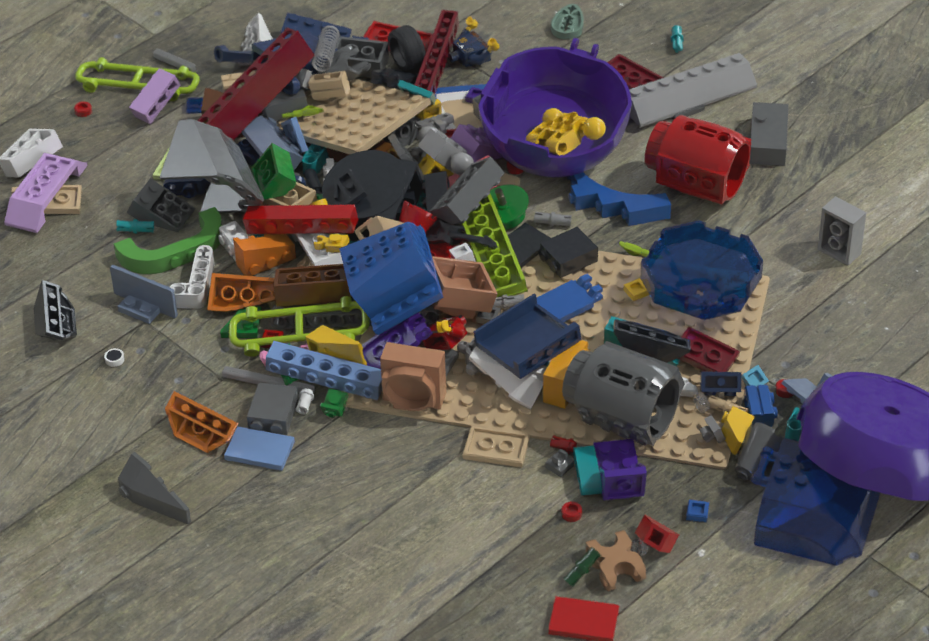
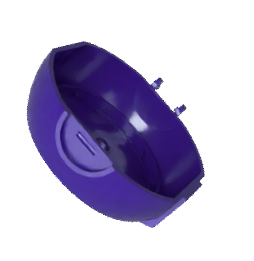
(869, 433)

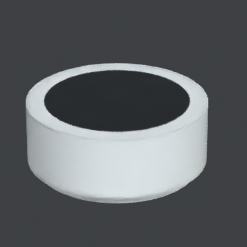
(114, 357)

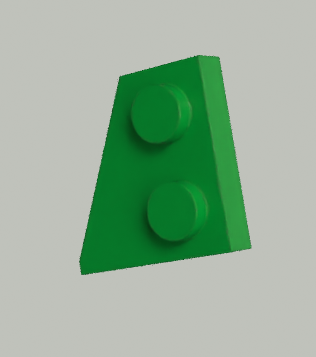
(244, 328)

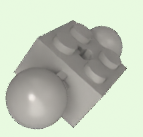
(444, 150)

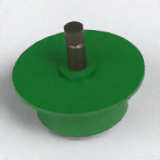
(511, 204)

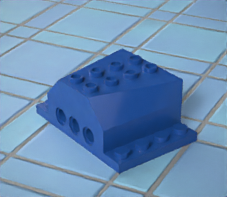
(392, 275)

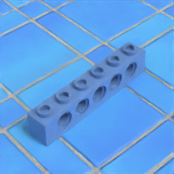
(324, 370)

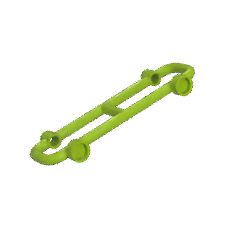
(91, 84)
(252, 346)

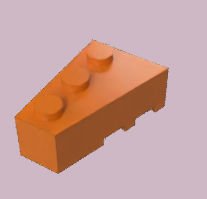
(263, 253)

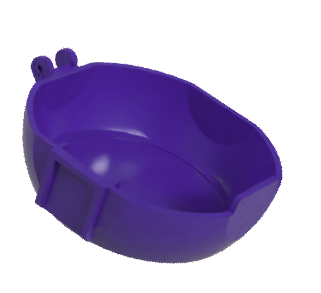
(553, 79)

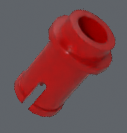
(563, 443)

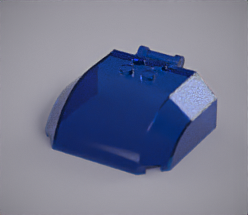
(809, 509)

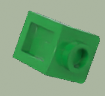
(334, 403)

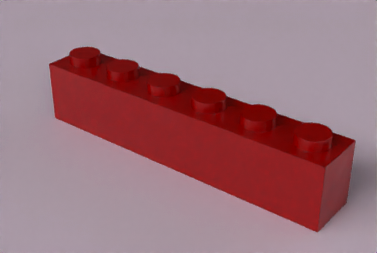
(300, 219)

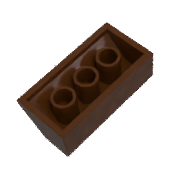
(310, 285)

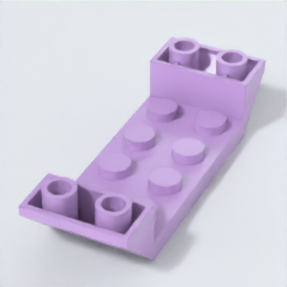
(38, 189)

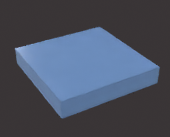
(293, 131)

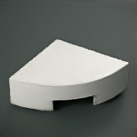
(689, 389)

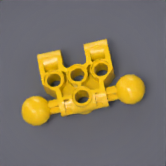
(565, 131)

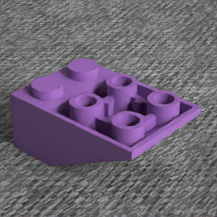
(475, 142)

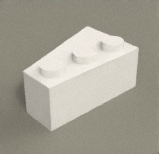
(28, 150)

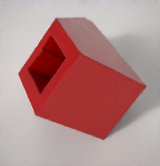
(656, 534)

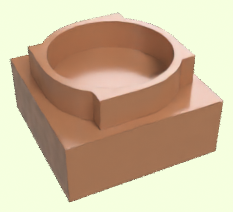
(464, 287)
(413, 377)

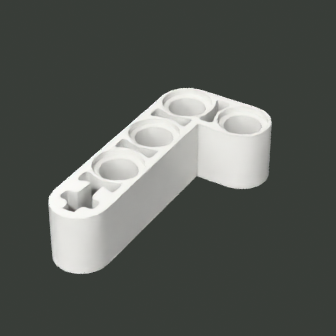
(195, 293)

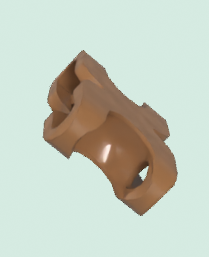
(617, 561)

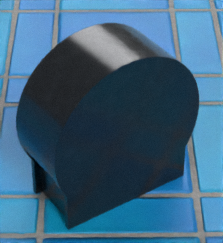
(383, 179)

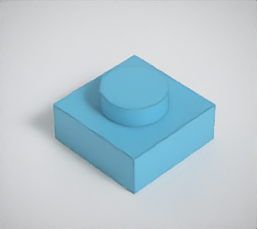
(755, 377)

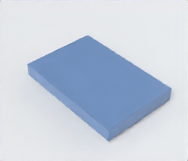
(259, 448)

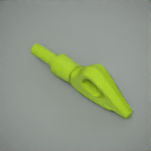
(306, 111)
(634, 250)

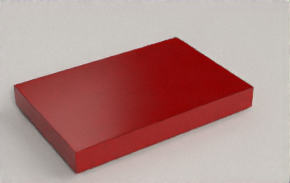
(583, 619)

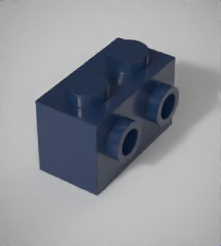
(720, 382)

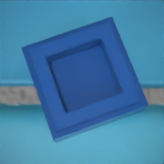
(697, 511)

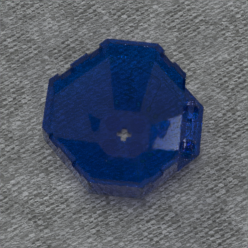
(701, 260)

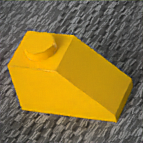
(735, 427)

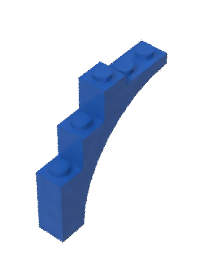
(608, 202)

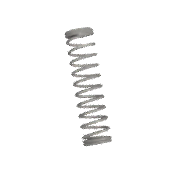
(318, 49)

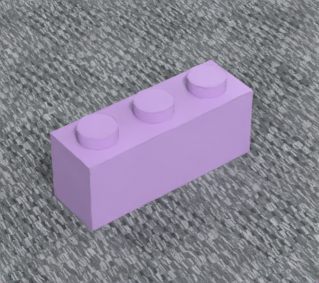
(154, 96)

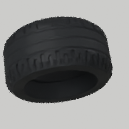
(406, 48)

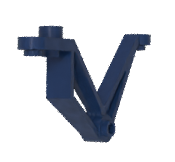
(223, 54)
(196, 186)

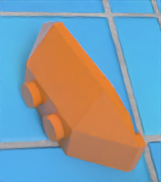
(198, 423)

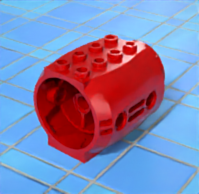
(698, 158)

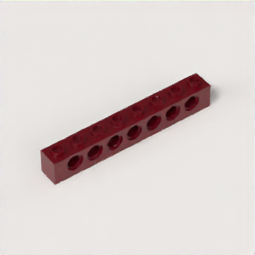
(438, 50)

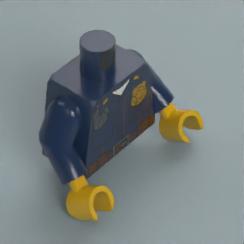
(471, 48)

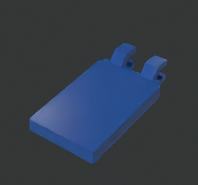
(571, 298)

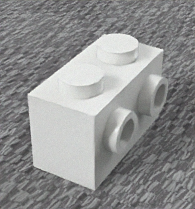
(226, 236)

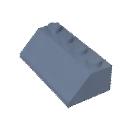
(263, 132)

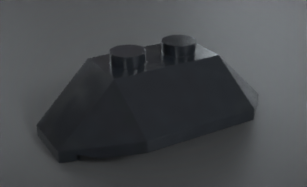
(54, 313)
(650, 340)

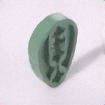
(564, 16)

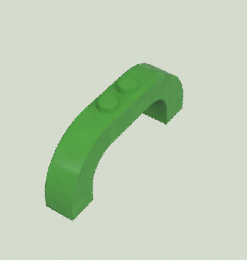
(172, 255)

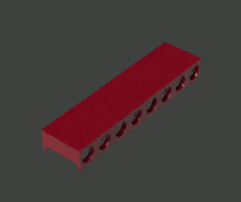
(260, 87)

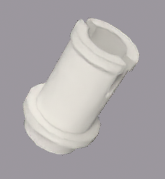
(305, 399)

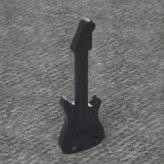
(443, 233)

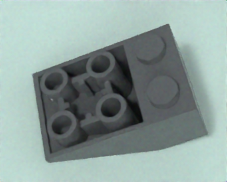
(160, 206)

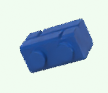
(759, 402)

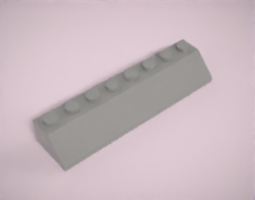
(690, 89)

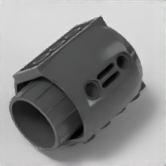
(622, 390)

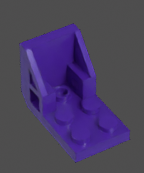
(620, 469)

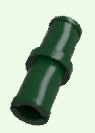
(582, 566)

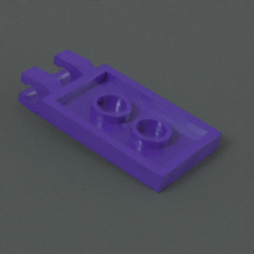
(402, 333)

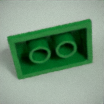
(274, 172)

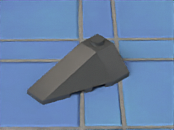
(146, 490)

